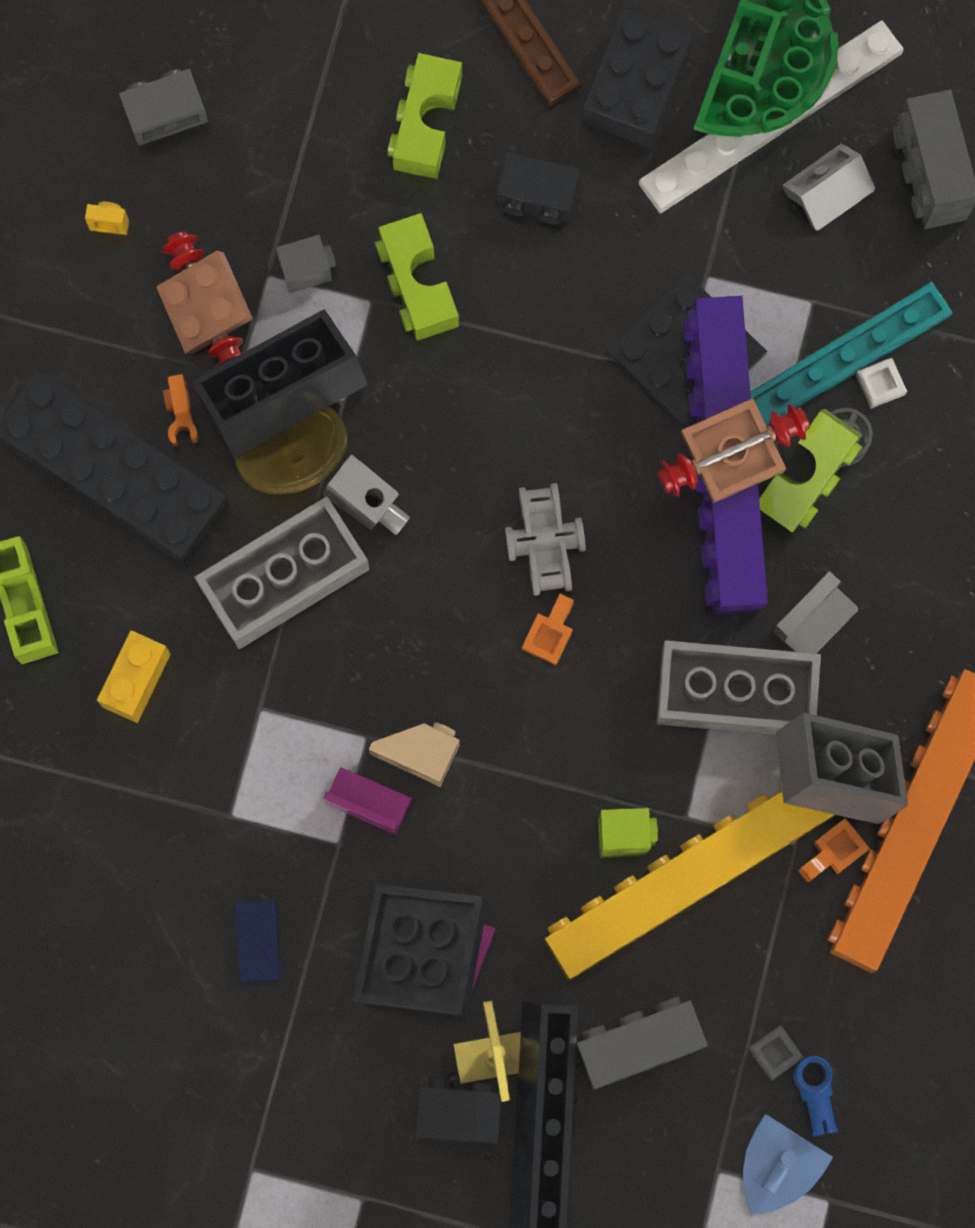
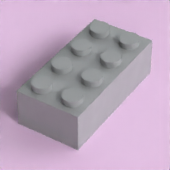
(282, 572)
(735, 687)

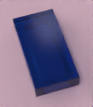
(258, 941)

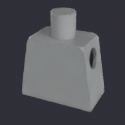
(353, 484)

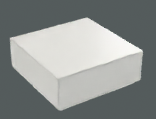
(881, 383)

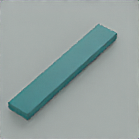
(852, 352)

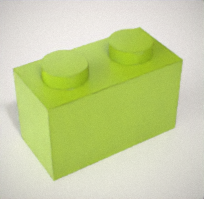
(626, 832)

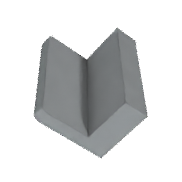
(830, 185)
(816, 617)

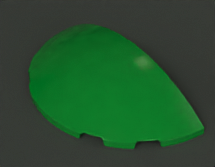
(770, 67)

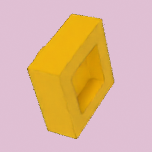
(107, 218)

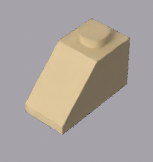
(420, 751)

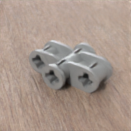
(545, 539)

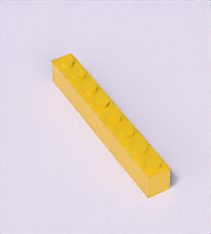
(678, 882)

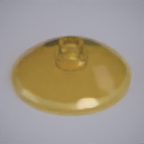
(296, 456)

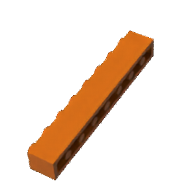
(911, 832)

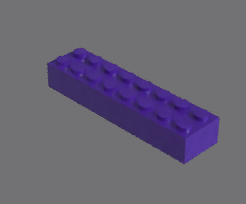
(733, 524)

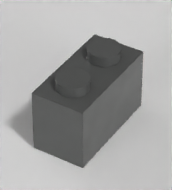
(163, 106)

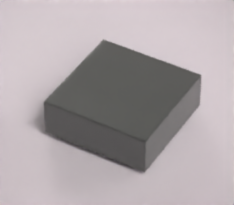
(775, 1053)

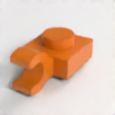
(178, 402)
(549, 635)
(837, 849)

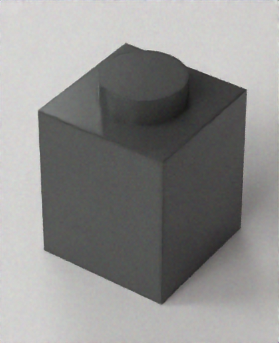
(305, 263)

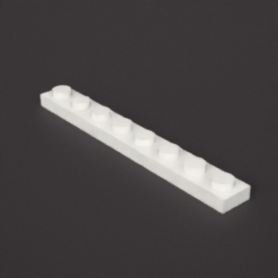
(718, 153)

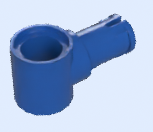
(817, 1096)

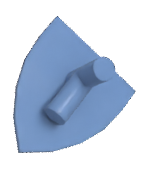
(779, 1167)

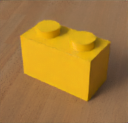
(134, 676)

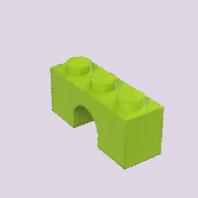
(432, 85)
(426, 308)
(831, 444)
(23, 604)

